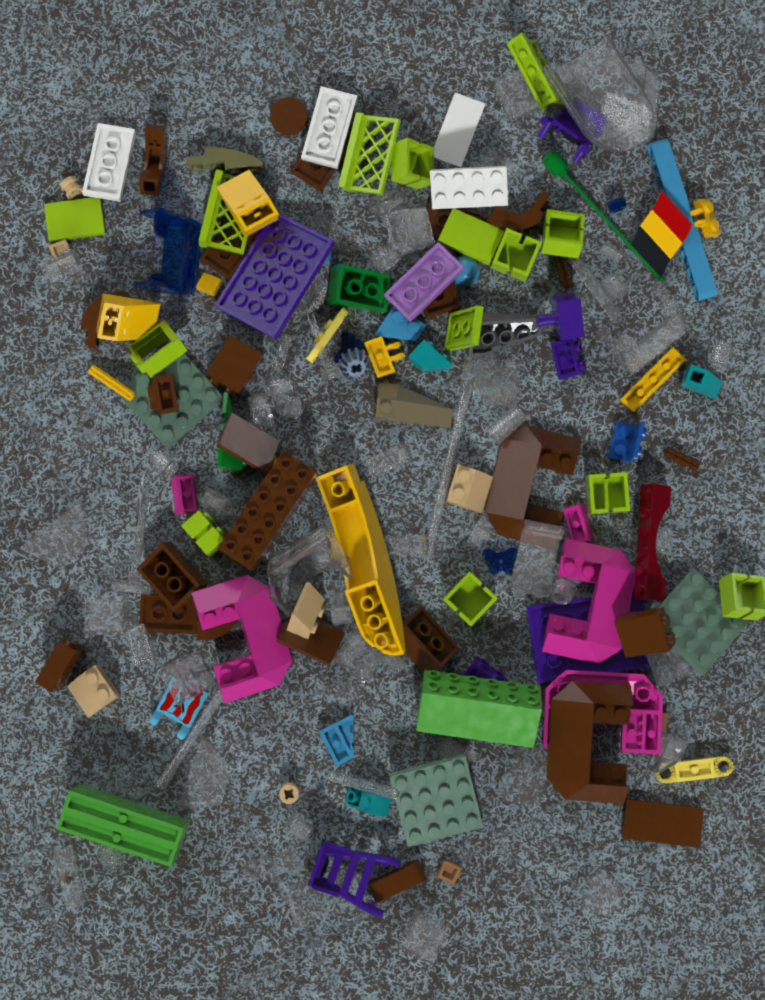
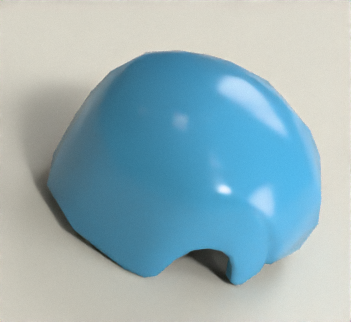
(471, 272)

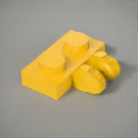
(707, 221)
(380, 357)

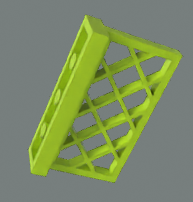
(531, 62)
(356, 153)
(210, 219)

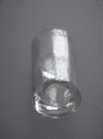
(506, 424)

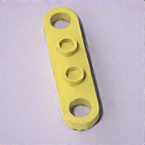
(323, 338)
(697, 770)

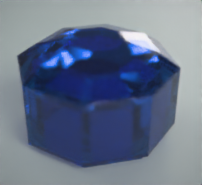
(616, 205)

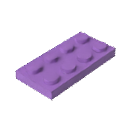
(424, 282)

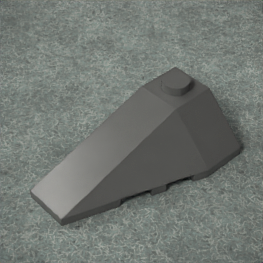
(503, 329)

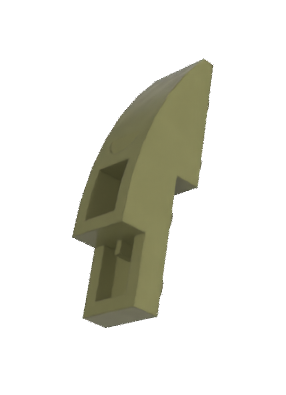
(233, 161)

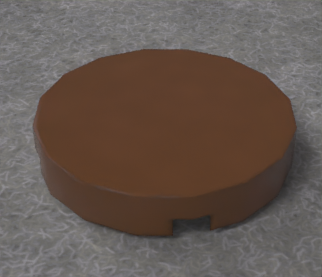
(288, 116)

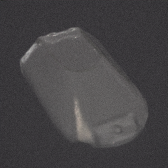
(603, 97)

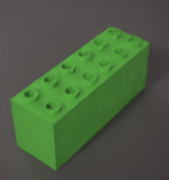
(479, 708)
(123, 824)

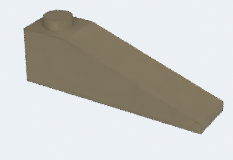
(406, 406)

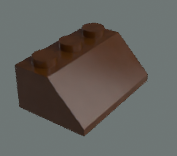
(171, 575)
(426, 641)

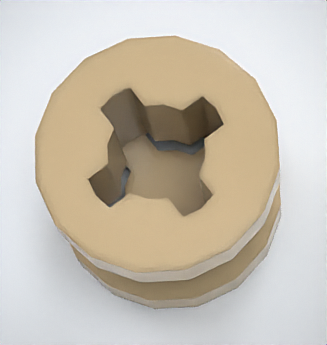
(71, 187)
(291, 790)

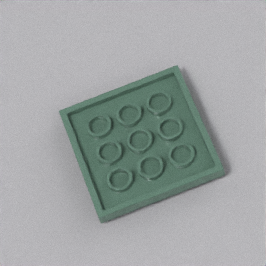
(195, 397)
(698, 621)
(436, 800)

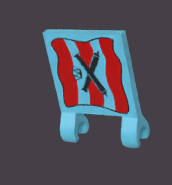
(183, 713)

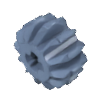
(354, 363)

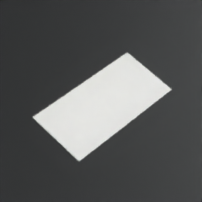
(458, 129)

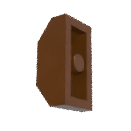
(163, 394)

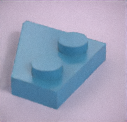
(399, 328)
(340, 739)

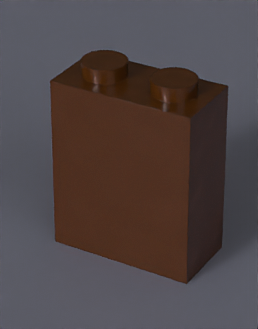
(234, 366)
(645, 632)
(60, 665)

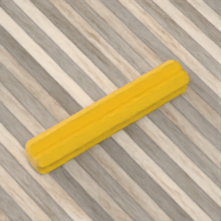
(111, 382)

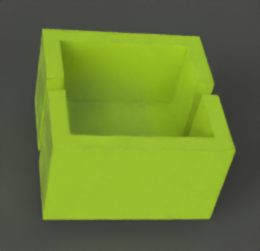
(412, 163)
(562, 233)
(515, 256)
(607, 494)
(205, 532)
(742, 596)
(469, 599)

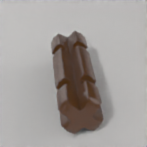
(563, 271)
(682, 459)

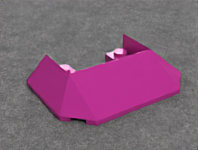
(612, 595)
(260, 620)
(645, 725)

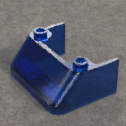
(179, 255)

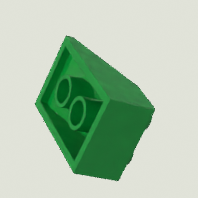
(358, 288)

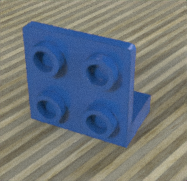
(626, 441)

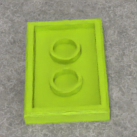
(74, 219)
(470, 236)
(464, 328)

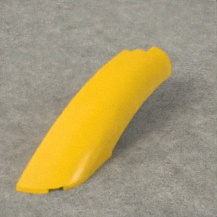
(372, 585)

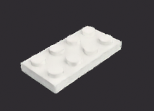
(329, 127)
(109, 162)
(469, 187)

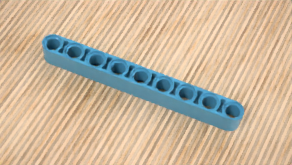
(692, 248)

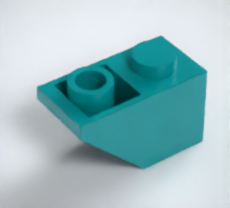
(428, 359)
(701, 381)
(368, 802)

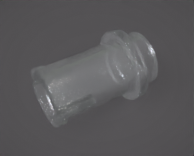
(611, 252)

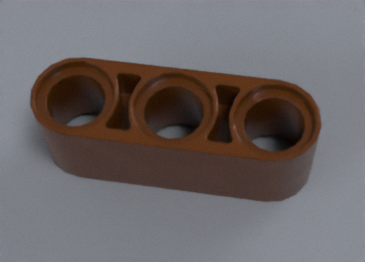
(396, 881)

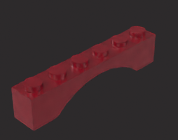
(649, 581)

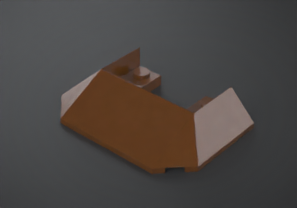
(514, 476)
(571, 741)

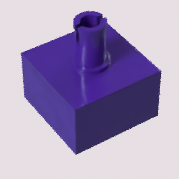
(565, 317)

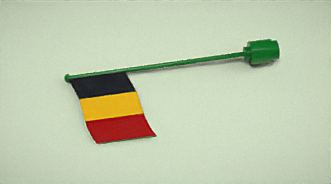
(658, 234)

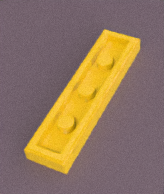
(652, 380)

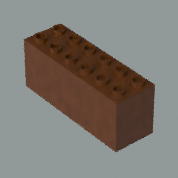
(268, 511)

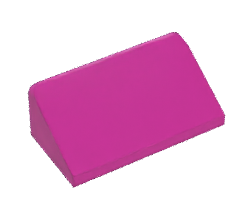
(184, 494)
(578, 523)

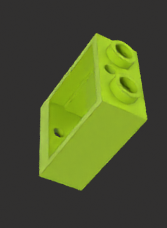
(152, 340)

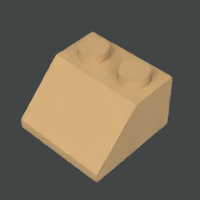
(469, 488)
(306, 612)
(93, 690)

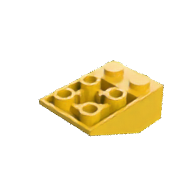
(248, 203)
(125, 317)

